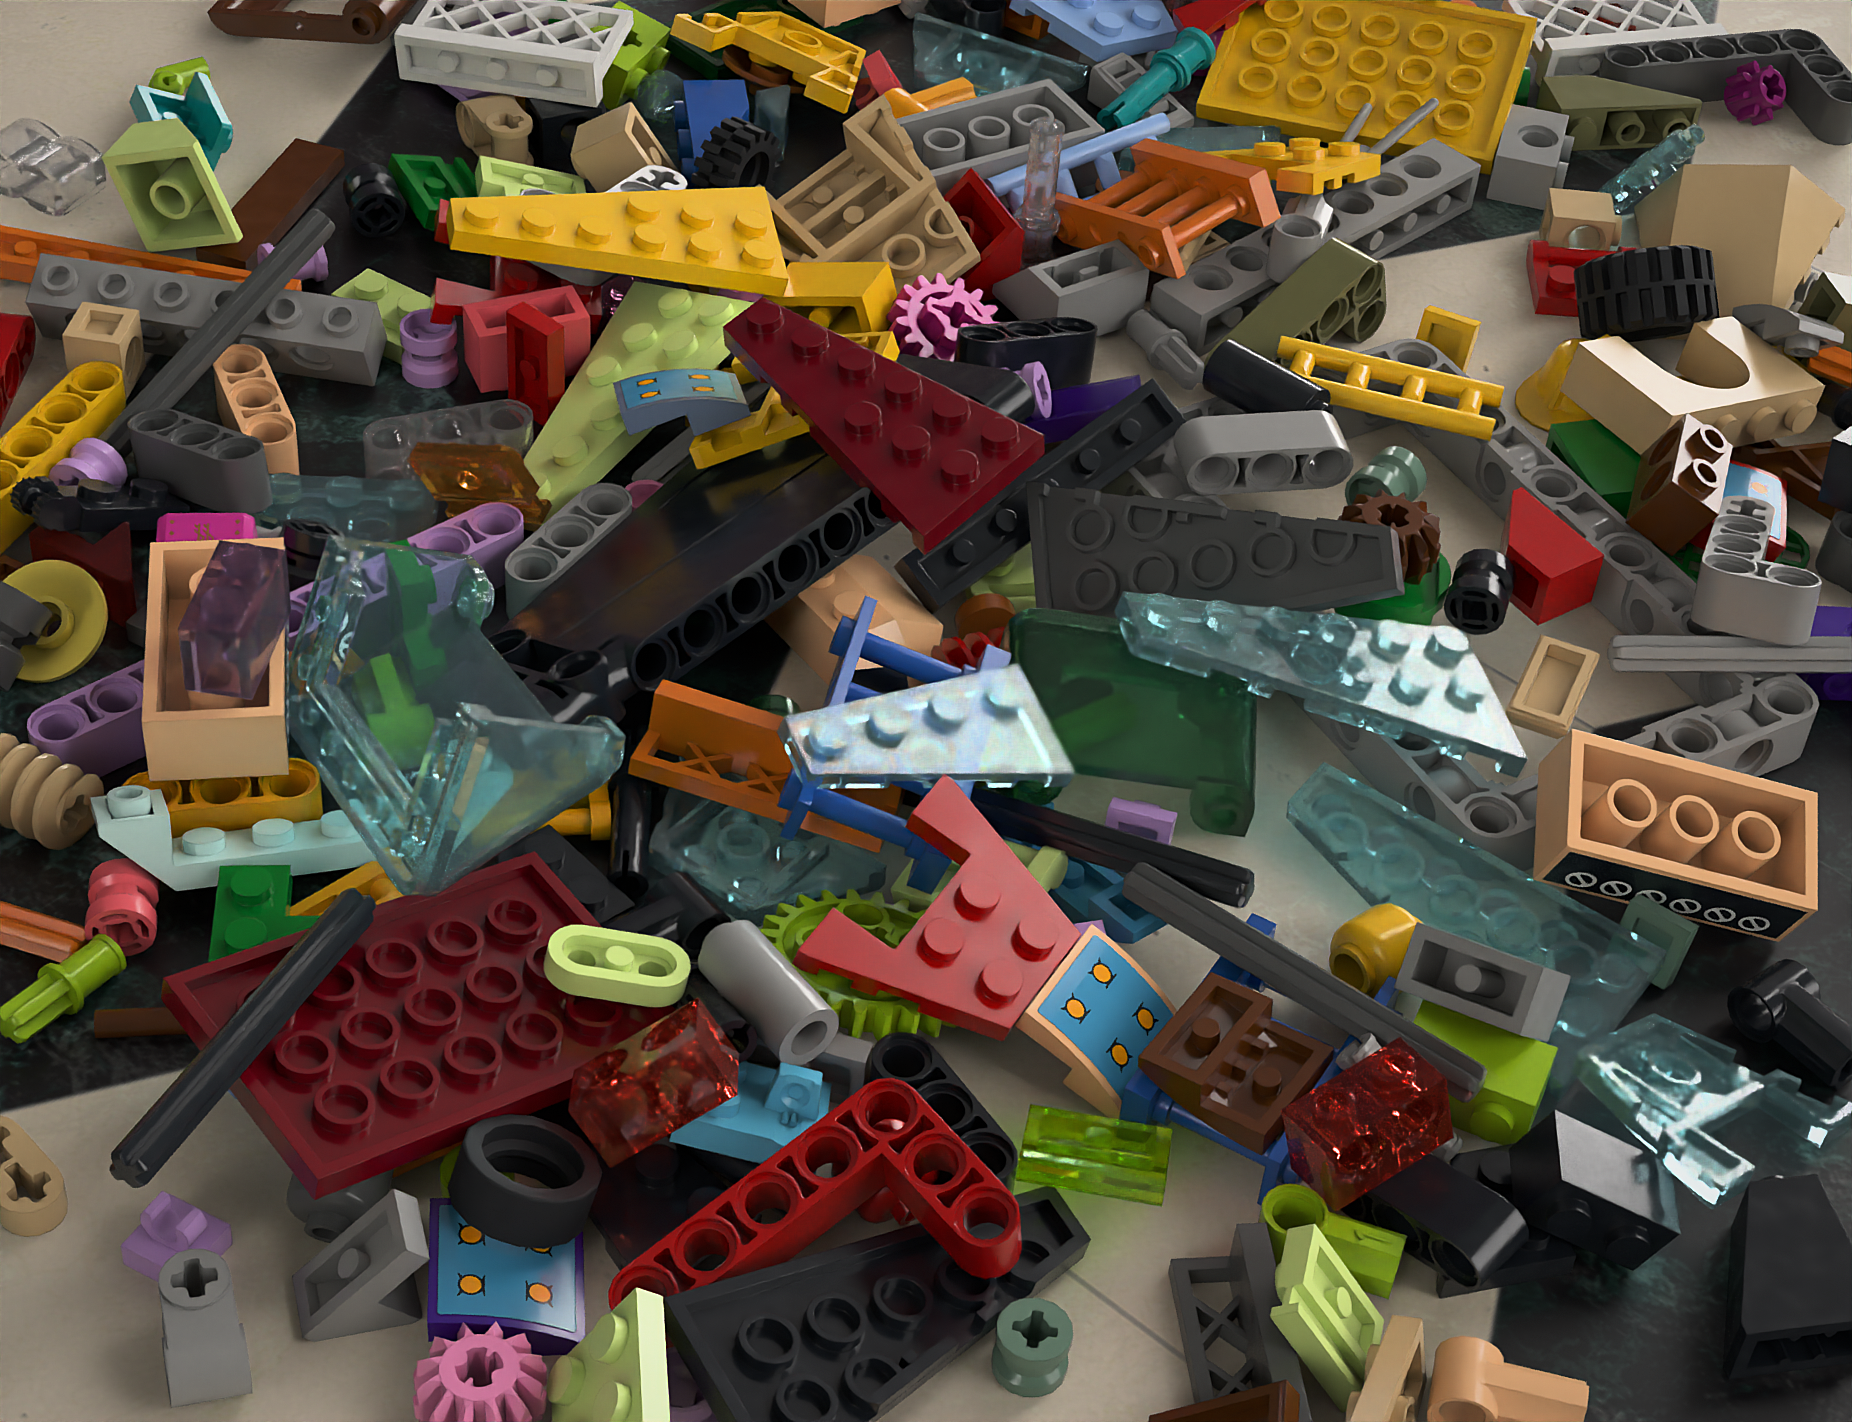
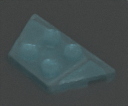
(990, 63)
(746, 860)

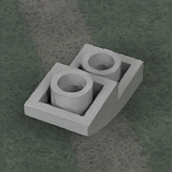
(1796, 332)

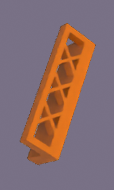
(739, 739)

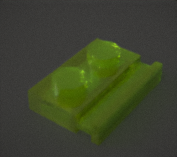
(1095, 1155)

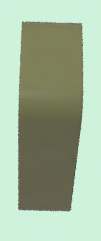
(1326, 294)

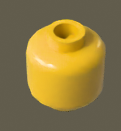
(1372, 947)

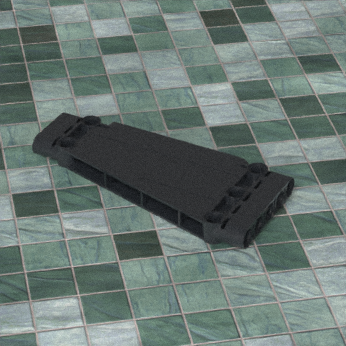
(708, 563)

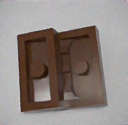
(1234, 1062)

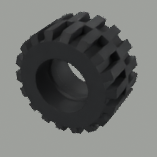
(1646, 293)

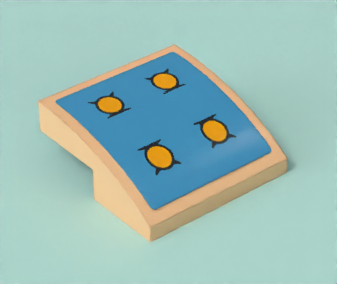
(1098, 1018)

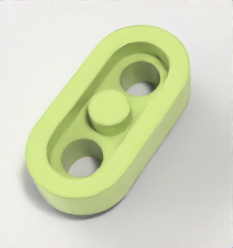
(616, 966)

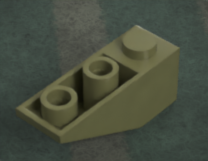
(1615, 113)

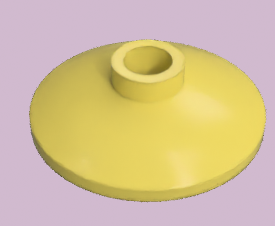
(73, 599)

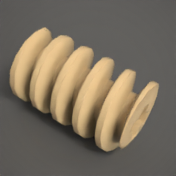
(43, 795)

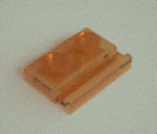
(478, 475)

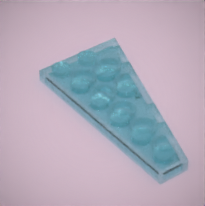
(1345, 668)

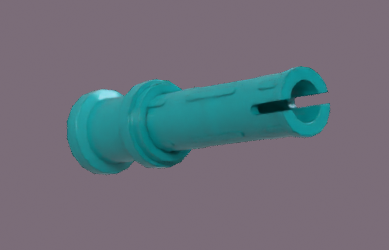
(1168, 72)

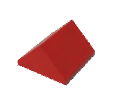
(990, 229)

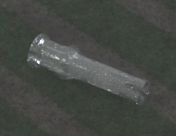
(1037, 212)

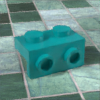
(197, 110)

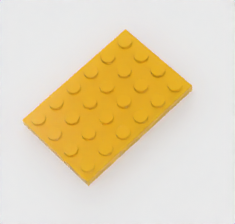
(1324, 59)

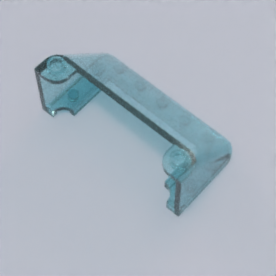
(424, 719)

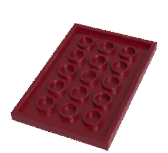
(415, 1027)

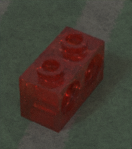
(654, 1082)
(1368, 1123)

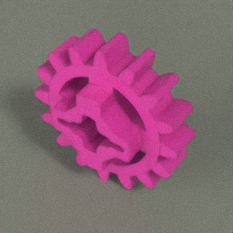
(931, 313)

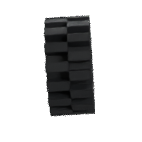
(738, 157)

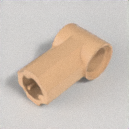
(1478, 1386)

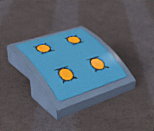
(703, 395)

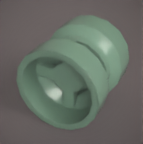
(1392, 471)

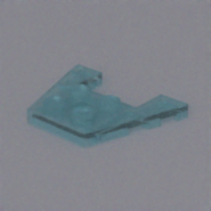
(1681, 1086)

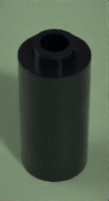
(1260, 383)

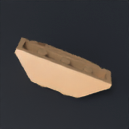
(813, 615)

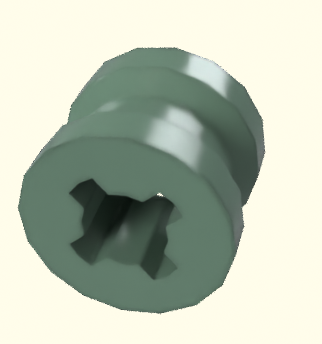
(1032, 1347)

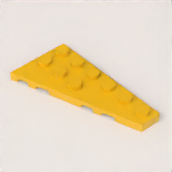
(670, 235)

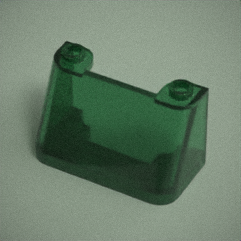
(1137, 716)

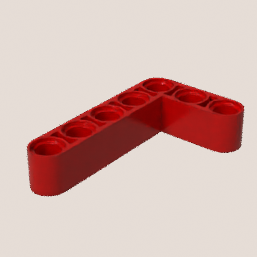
(818, 1203)

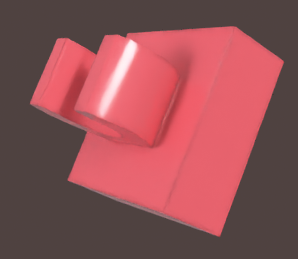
(880, 80)

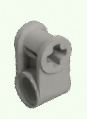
(201, 1330)

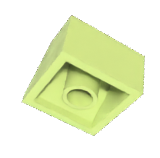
(170, 187)

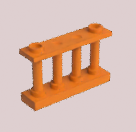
(1165, 175)

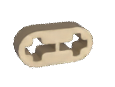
(31, 1168)

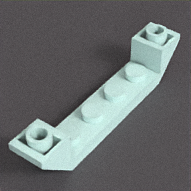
(140, 828)

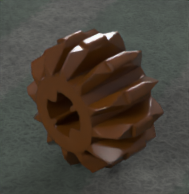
(1415, 527)

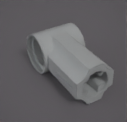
(1297, 235)

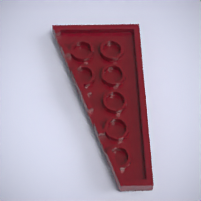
(888, 427)

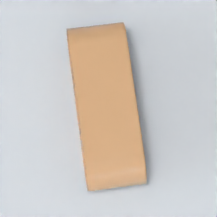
(255, 406)

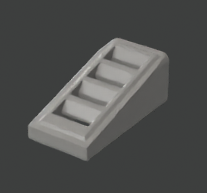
(1116, 75)

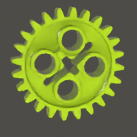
(855, 1009)

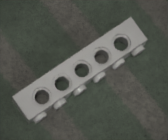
(295, 331)

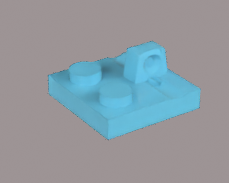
(763, 1116)

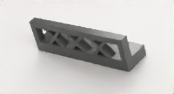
(1252, 1283)

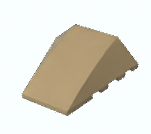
(874, 207)
(1754, 219)

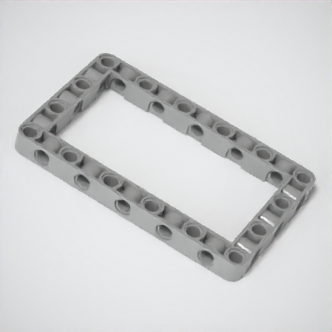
(1740, 720)

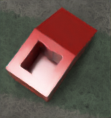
(1551, 560)

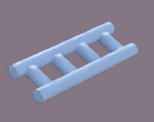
(1097, 149)

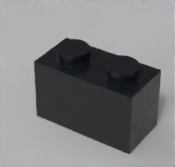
(1594, 1190)

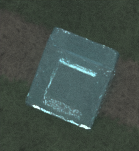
(773, 112)

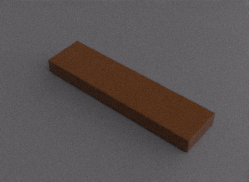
(276, 202)

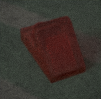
(107, 561)

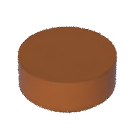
(982, 614)

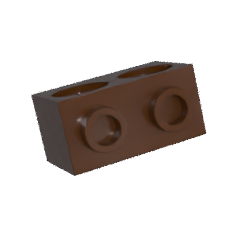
(1679, 484)

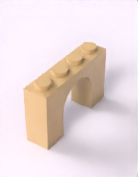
(1736, 387)

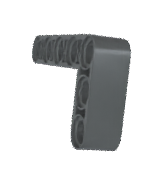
(1698, 68)

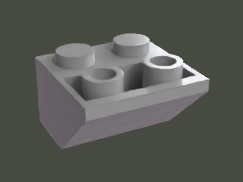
(1092, 284)

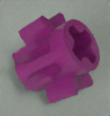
(1754, 93)

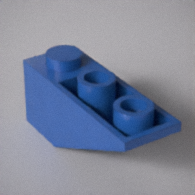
(702, 109)

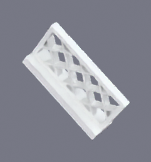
(1581, 54)
(519, 65)

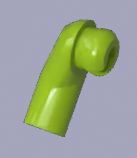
(178, 76)

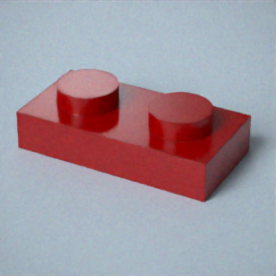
(535, 360)

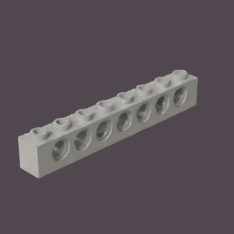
(1372, 215)

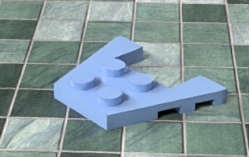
(1105, 26)

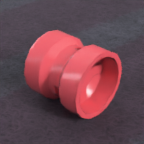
(123, 905)

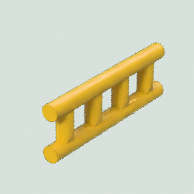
(1415, 383)

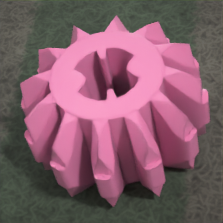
(480, 1379)

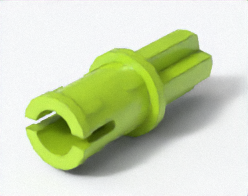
(61, 988)

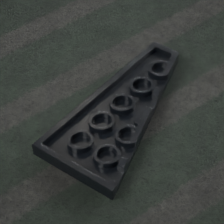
(858, 1322)

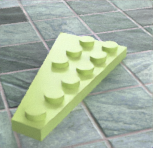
(648, 333)

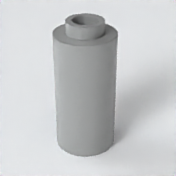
(767, 992)

